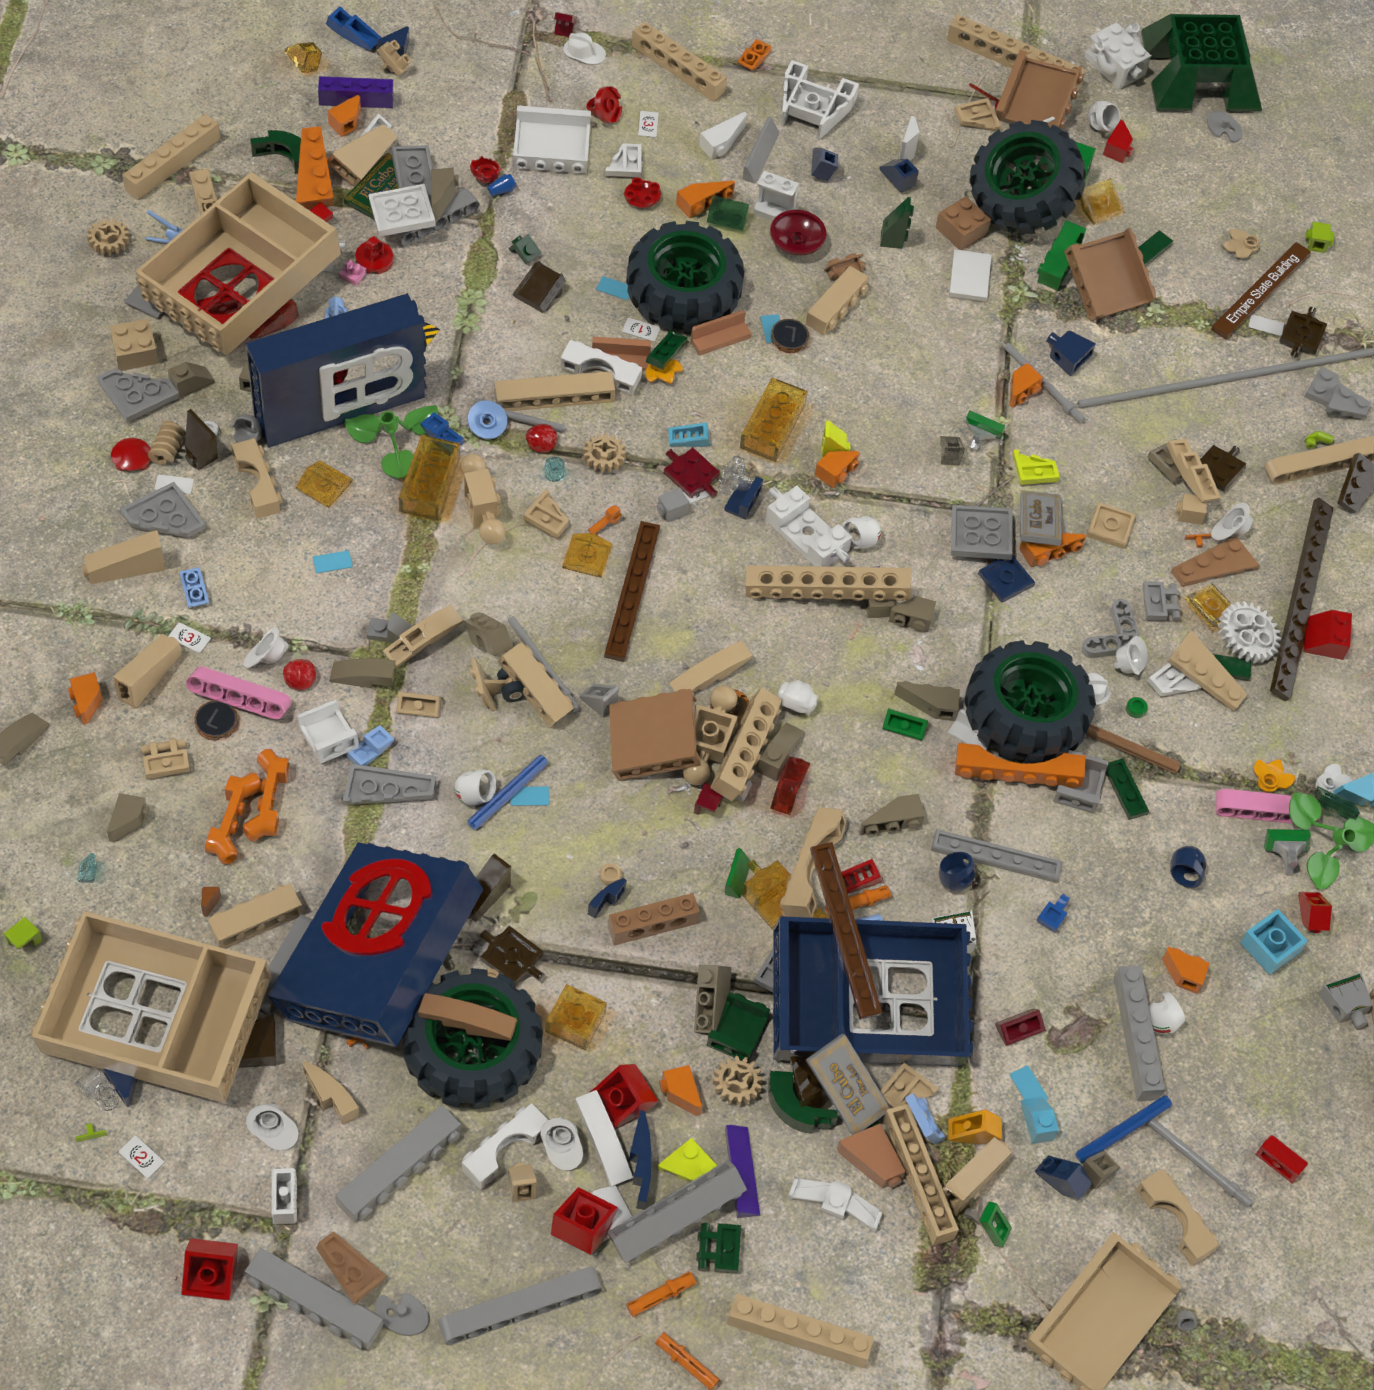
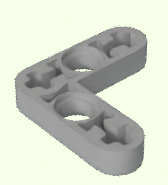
(1119, 639)

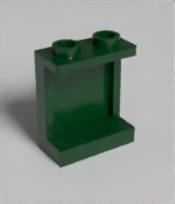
(739, 1027)

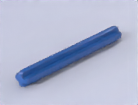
(507, 792)
(1124, 1128)

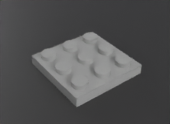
(981, 532)

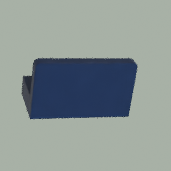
(742, 501)

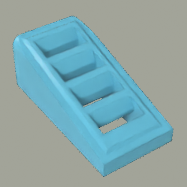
(697, 441)

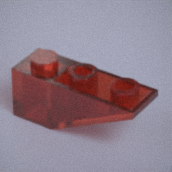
(278, 321)
(790, 785)

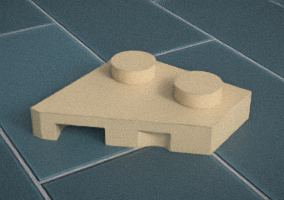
(978, 115)
(546, 515)
(904, 1083)

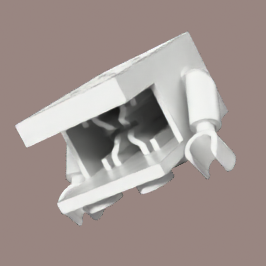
(1119, 54)

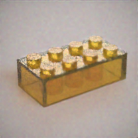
(773, 419)
(429, 477)

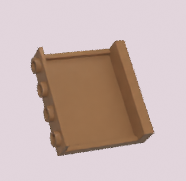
(1038, 92)
(1110, 275)
(653, 734)

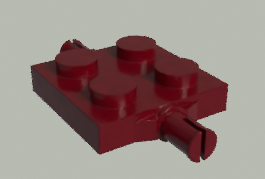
(691, 472)

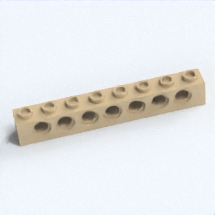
(997, 45)
(835, 576)

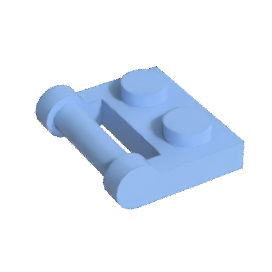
(925, 1119)

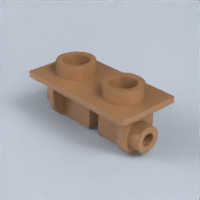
(837, 267)

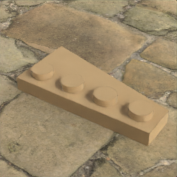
(1204, 669)

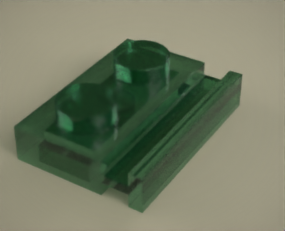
(728, 213)
(1330, 800)

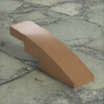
(468, 1016)

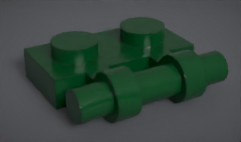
(727, 1247)

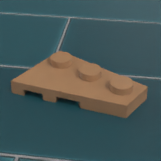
(349, 1267)

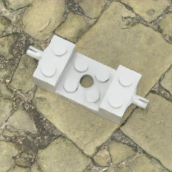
(792, 516)

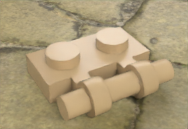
(165, 763)

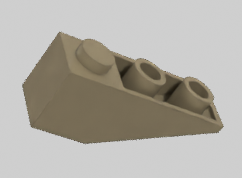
(933, 700)
(898, 814)
(711, 996)

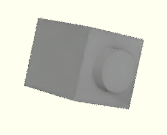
(673, 505)

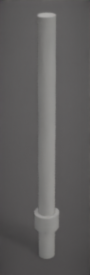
(1068, 406)
(539, 657)
(1231, 1188)

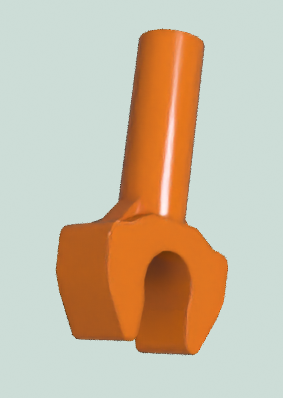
(611, 516)

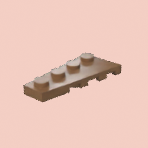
(1215, 563)

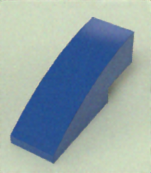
(352, 29)

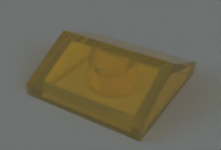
(1101, 201)
(323, 483)
(587, 554)
(1209, 604)

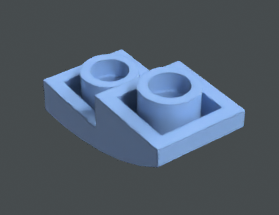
(193, 587)

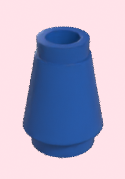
(502, 185)

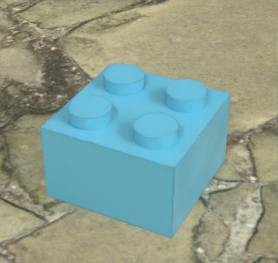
(1273, 941)

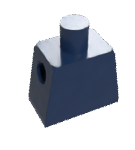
(1070, 351)

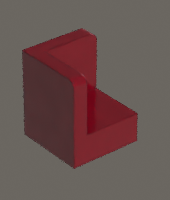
(708, 799)

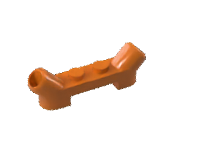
(236, 792)
(267, 820)

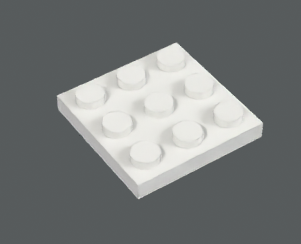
(401, 210)

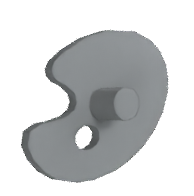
(1220, 123)
(409, 1315)

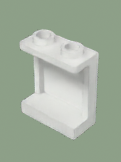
(775, 195)
(327, 732)

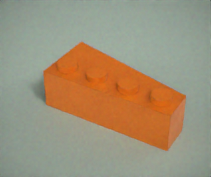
(313, 172)

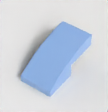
(371, 747)

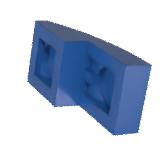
(439, 428)

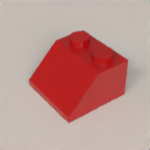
(1328, 634)
(625, 1094)
(583, 1220)
(209, 1269)

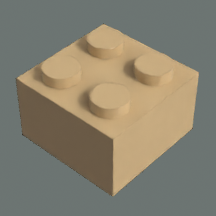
(133, 344)

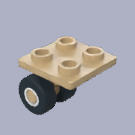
(485, 688)

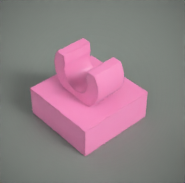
(352, 272)

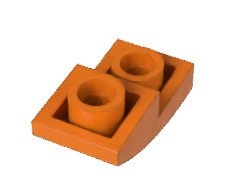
(754, 55)

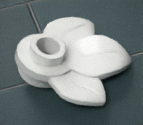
(1332, 778)

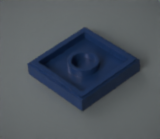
(1006, 578)

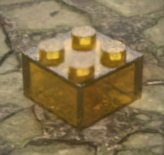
(576, 1017)

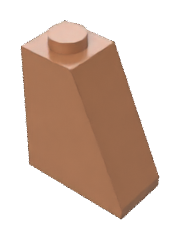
(873, 1156)

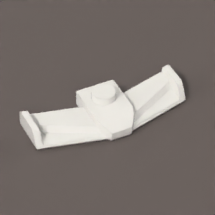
(836, 1200)

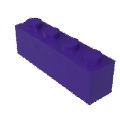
(372, 91)

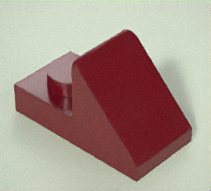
(564, 24)

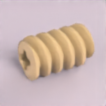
(166, 443)

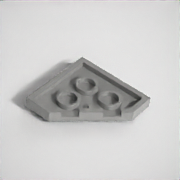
(136, 393)
(164, 511)

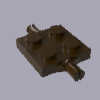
(1303, 332)
(1223, 466)
(511, 954)

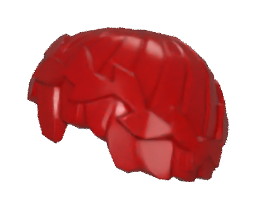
(485, 169)
(541, 438)
(299, 674)

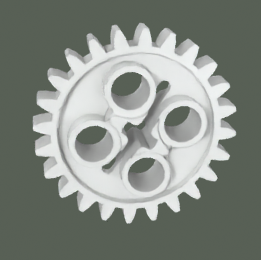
(1249, 632)

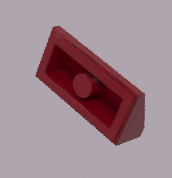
(1020, 1026)

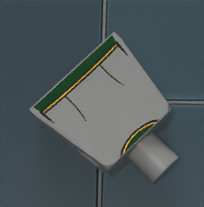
(1348, 999)

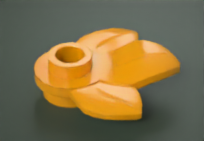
(666, 374)
(1273, 774)

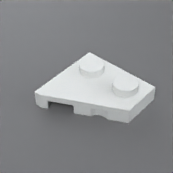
(626, 162)
(1171, 681)

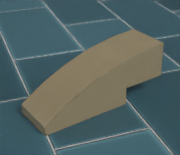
(364, 672)
(20, 736)

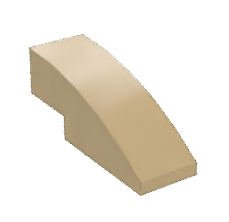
(331, 1093)

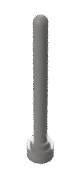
(529, 419)

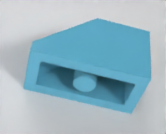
(1358, 791)
(1039, 1120)

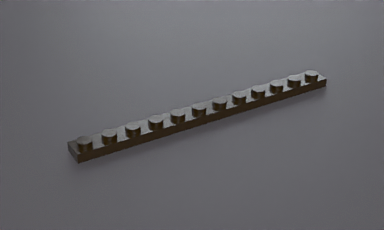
(1301, 599)

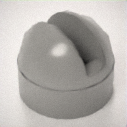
(1186, 1326)

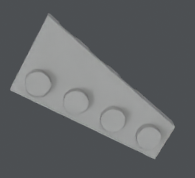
(383, 785)

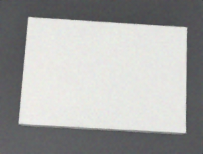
(970, 275)

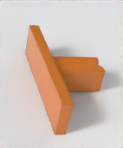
(1198, 538)
(353, 1040)

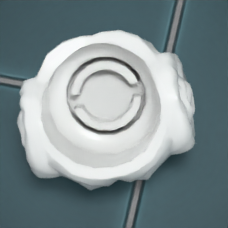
(798, 697)

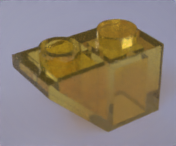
(305, 56)

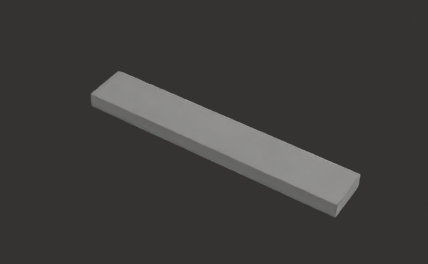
(998, 856)

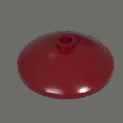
(798, 232)

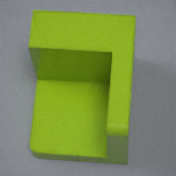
(23, 933)

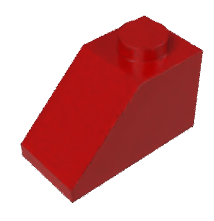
(1119, 143)
(1315, 911)

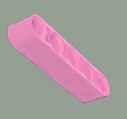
(238, 692)
(1253, 805)

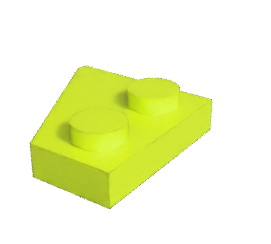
(1034, 469)
(687, 1162)

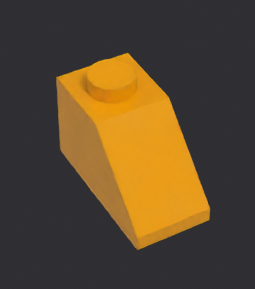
(975, 1127)

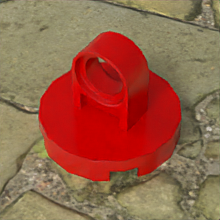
(606, 105)
(374, 255)

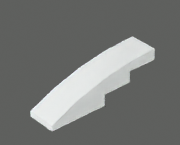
(603, 1138)

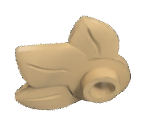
(1241, 243)

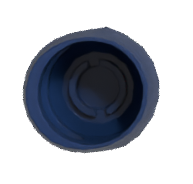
(1188, 860)
(955, 872)

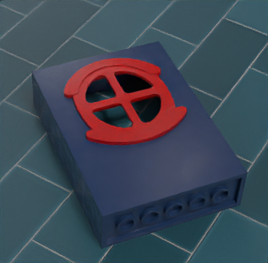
(376, 983)

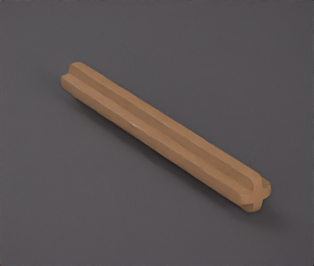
(1133, 748)

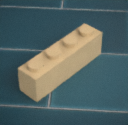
(837, 300)
(539, 687)
(255, 916)

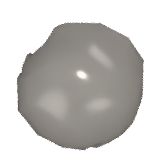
(246, 428)

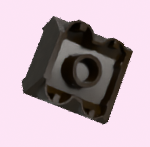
(540, 287)
(807, 1085)

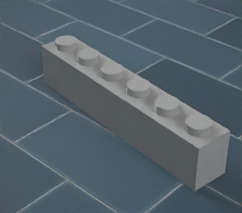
(1139, 1033)
(398, 1164)
(677, 1211)
(314, 1299)

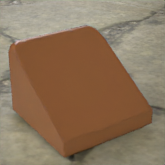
(209, 899)

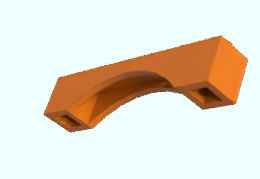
(977, 762)

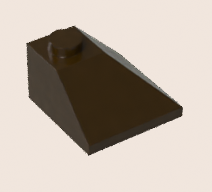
(199, 442)

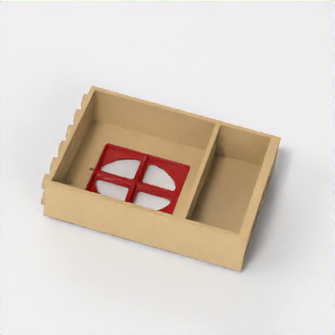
(246, 228)

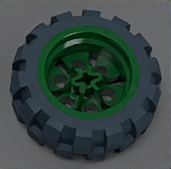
(1046, 199)
(683, 294)
(1047, 676)
(470, 1079)

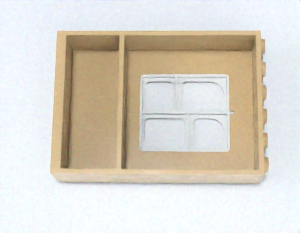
(204, 1030)

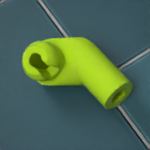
(1318, 436)

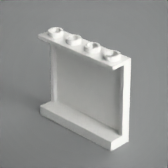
(551, 139)

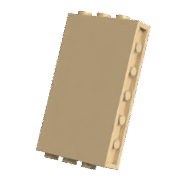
(1102, 1317)

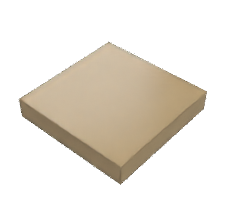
(1111, 525)

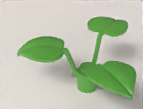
(364, 430)
(1355, 833)

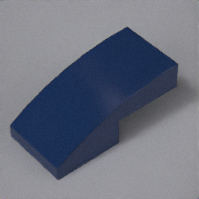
(609, 894)

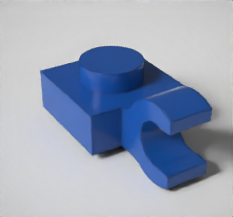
(1054, 915)

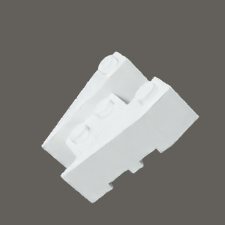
(815, 102)

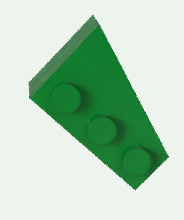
(1056, 264)

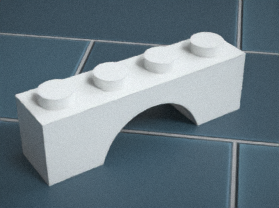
(580, 357)
(482, 1164)

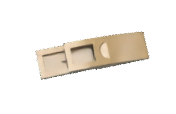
(203, 189)
(423, 634)

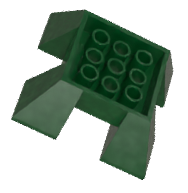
(1201, 51)

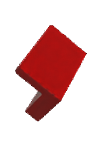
(224, 306)
(1281, 1158)

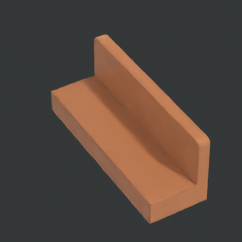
(720, 333)
(626, 349)

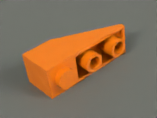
(698, 196)
(1041, 553)

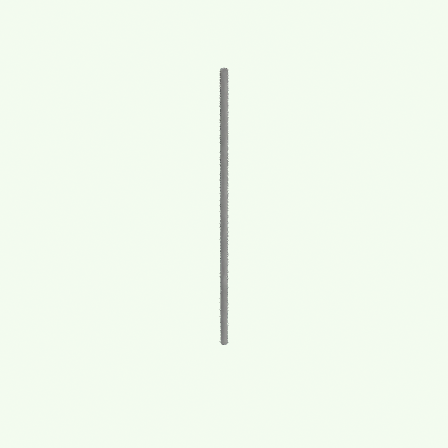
(1225, 377)

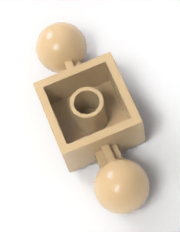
(482, 499)
(713, 732)

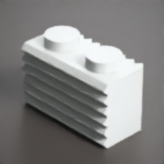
(284, 1196)

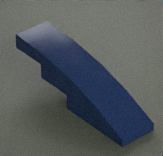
(642, 1155)

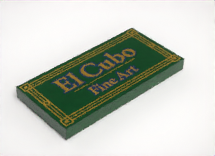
(377, 180)

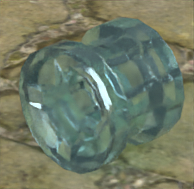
(551, 465)

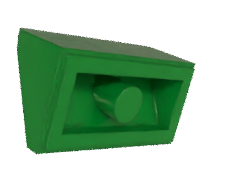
(905, 724)
(737, 874)

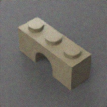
(488, 632)

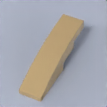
(1193, 471)
(712, 668)

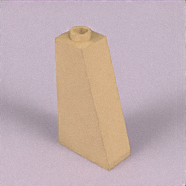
(360, 155)
(126, 559)
(146, 670)
(976, 1175)

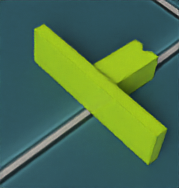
(91, 1134)

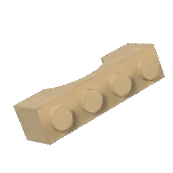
(249, 460)
(1161, 1193)

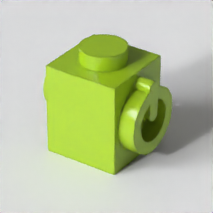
(1319, 237)

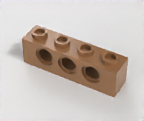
(653, 919)

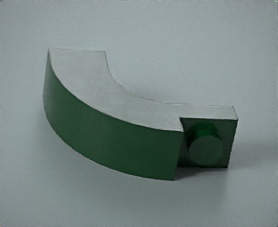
(278, 143)
(789, 1108)

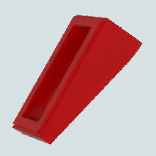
(862, 868)

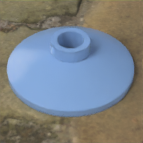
(490, 411)

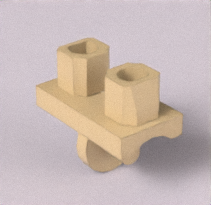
(392, 59)

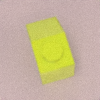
(833, 439)

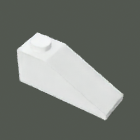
(720, 138)

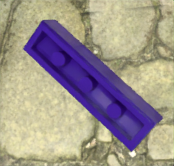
(740, 1156)

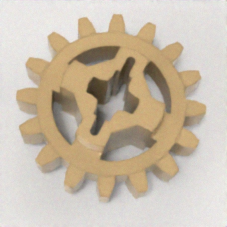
(108, 236)
(604, 453)
(741, 1072)

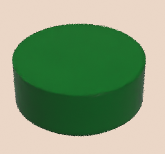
(1136, 707)

